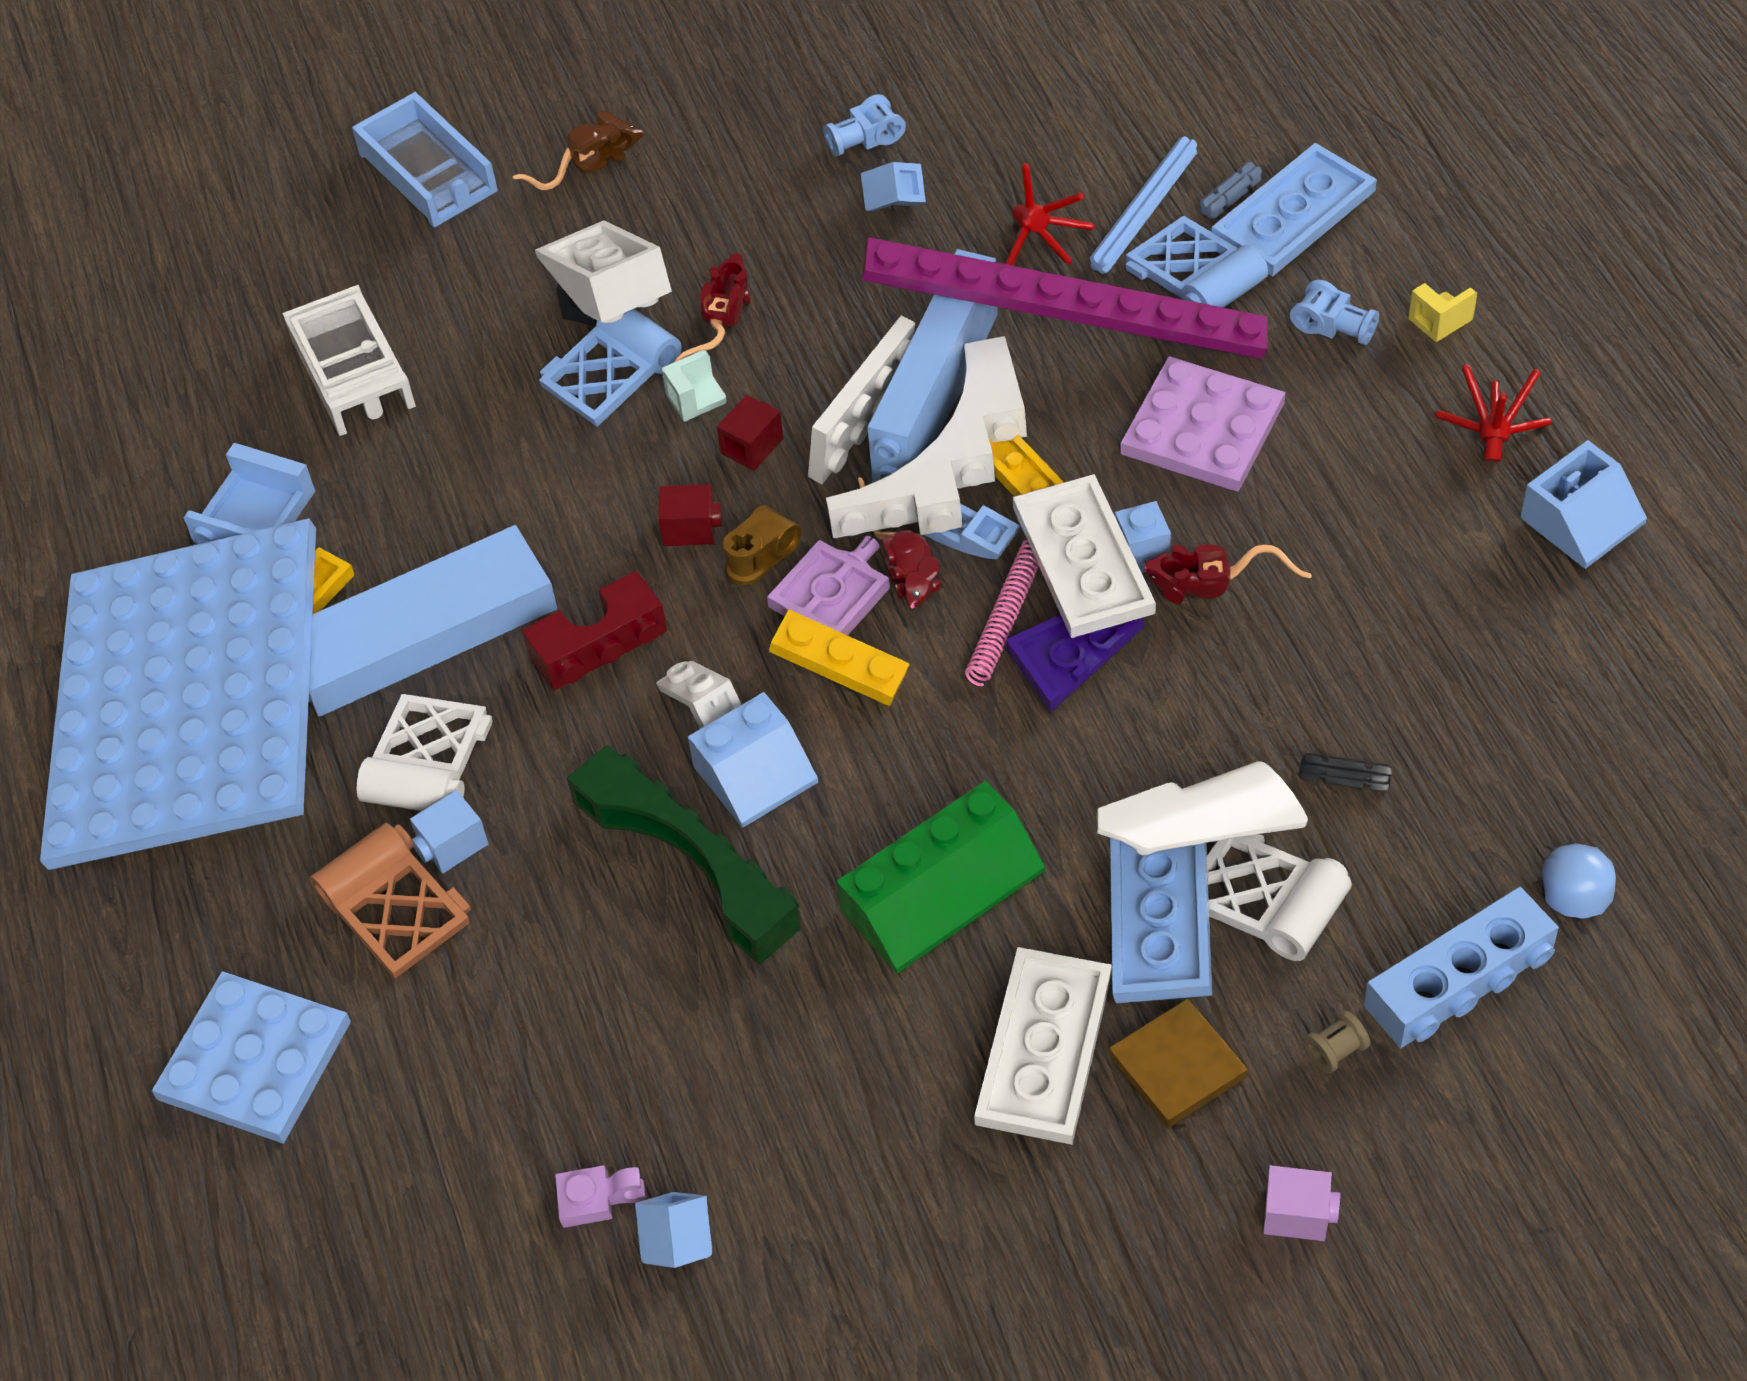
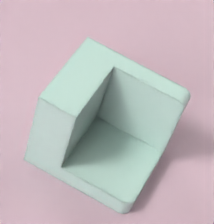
(692, 386)

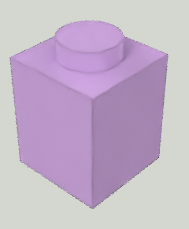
(1300, 1203)

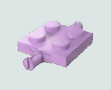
(832, 586)

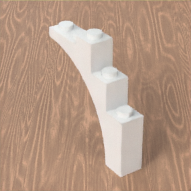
(958, 458)

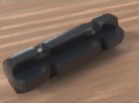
(1345, 772)

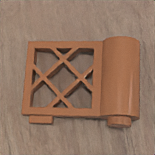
(375, 866)

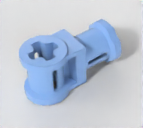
(865, 126)
(1332, 313)

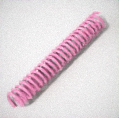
(1004, 616)

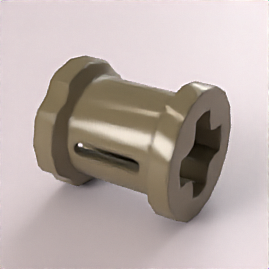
(1336, 1042)

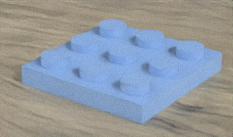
(252, 1057)

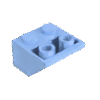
(1583, 504)

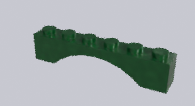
(622, 798)

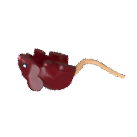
(723, 300)
(909, 562)
(1203, 572)

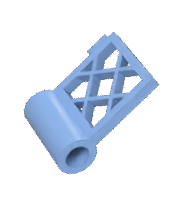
(1214, 280)
(635, 342)

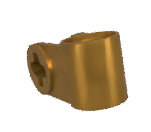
(759, 545)

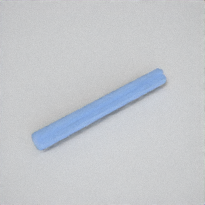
(1143, 205)

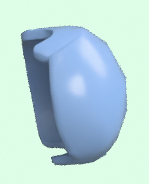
(1578, 880)

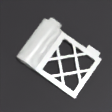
(414, 778)
(1300, 903)

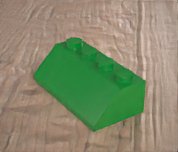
(939, 877)

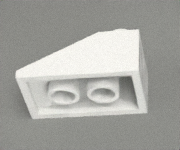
(607, 270)

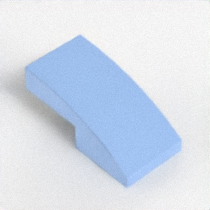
(982, 533)

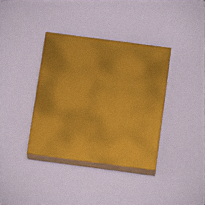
(1178, 1063)

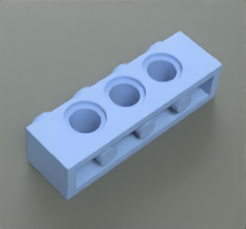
(1509, 921)

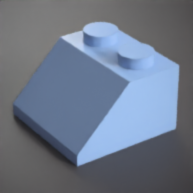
(751, 759)

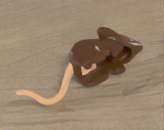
(591, 145)

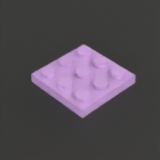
(1203, 423)

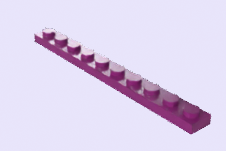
(1064, 298)

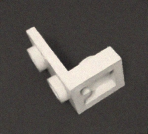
(701, 689)

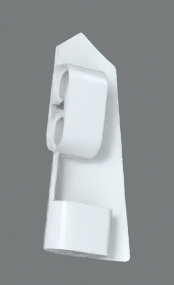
(1216, 809)

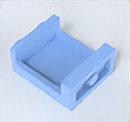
(255, 496)

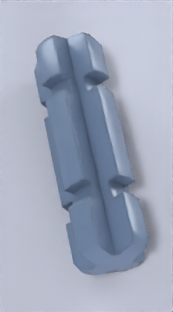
(1230, 190)

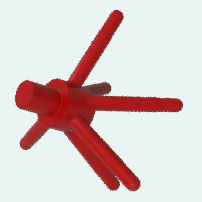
(1036, 218)
(1496, 426)

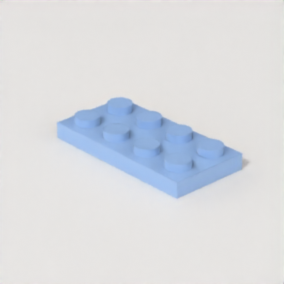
(1296, 206)
(1160, 923)

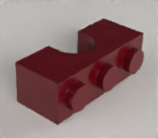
(570, 651)

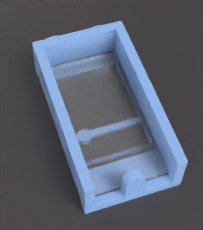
(425, 158)

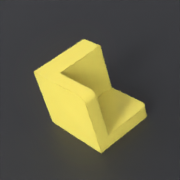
(1441, 313)

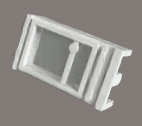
(346, 354)

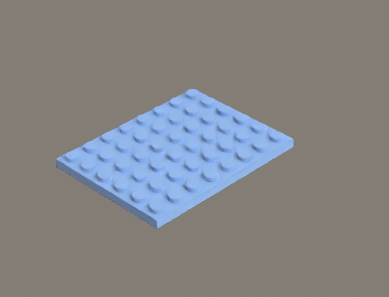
(182, 696)

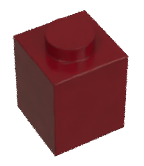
(750, 432)
(688, 515)

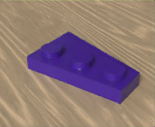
(1060, 663)

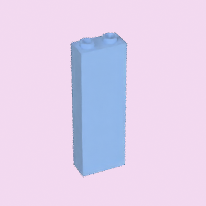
(926, 381)
(425, 618)

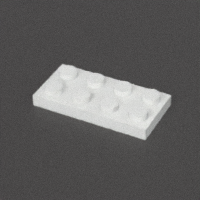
(853, 408)
(1083, 556)
(1043, 1045)

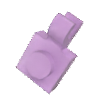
(589, 1193)

